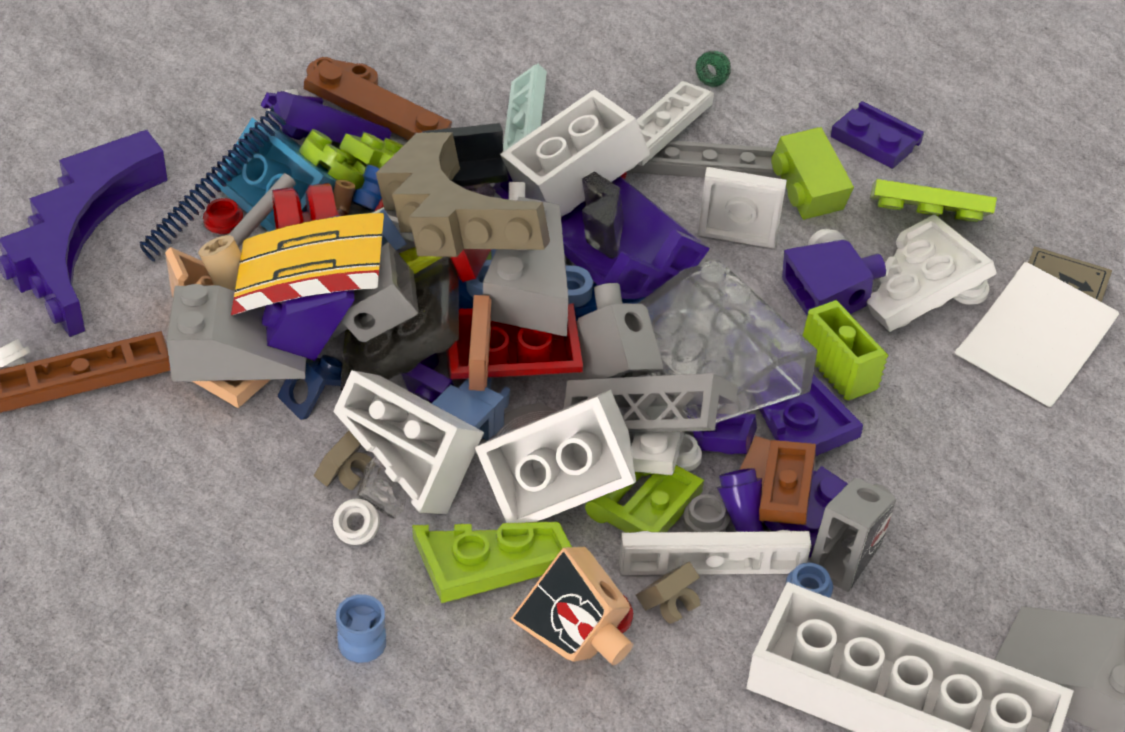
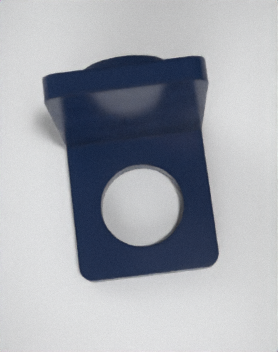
(319, 373)

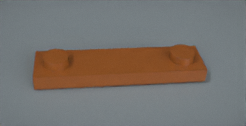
(371, 101)
(83, 371)

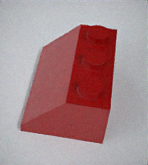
(518, 350)

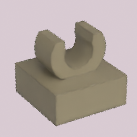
(340, 460)
(669, 589)

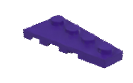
(813, 419)

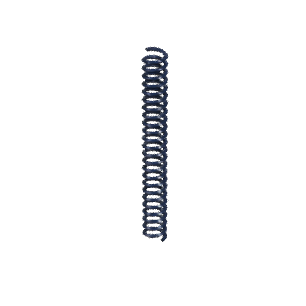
(208, 180)

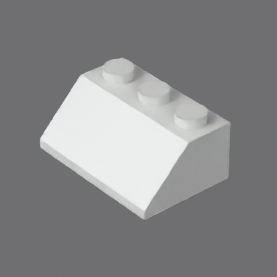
(559, 460)

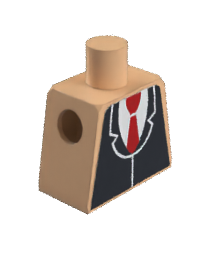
(576, 609)

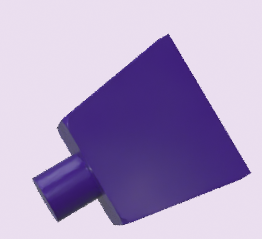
(831, 273)

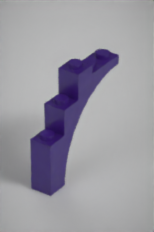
(65, 218)

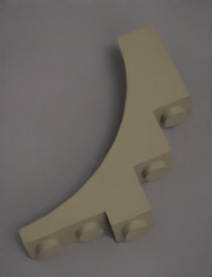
(445, 214)

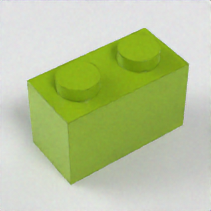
(813, 173)

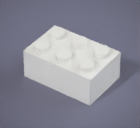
(573, 144)

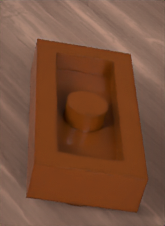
(787, 482)

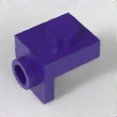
(425, 381)
(730, 435)

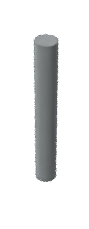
(259, 211)

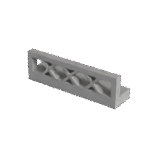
(666, 390)

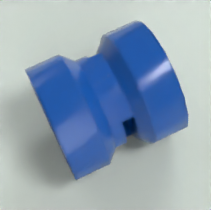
(369, 194)

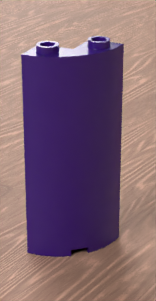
(650, 245)

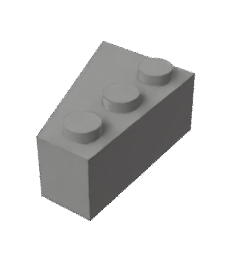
(531, 285)

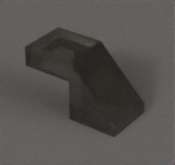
(603, 214)

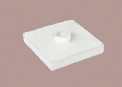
(741, 207)

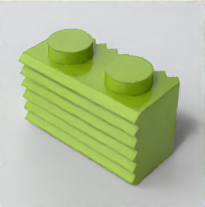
(844, 350)

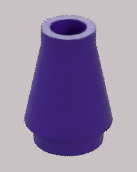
(742, 497)

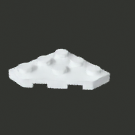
(926, 272)

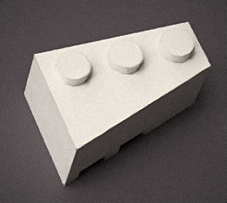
(411, 437)

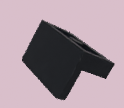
(478, 154)

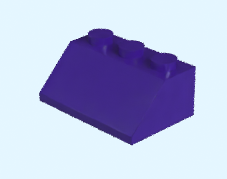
(305, 323)

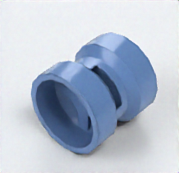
(361, 628)

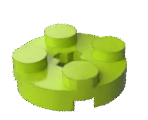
(339, 163)

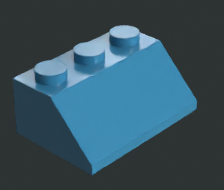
(267, 166)

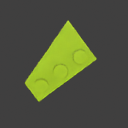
(483, 560)

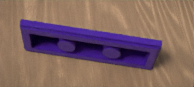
(331, 122)

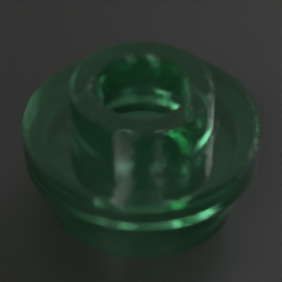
(719, 62)

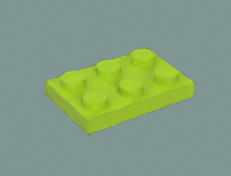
(932, 200)

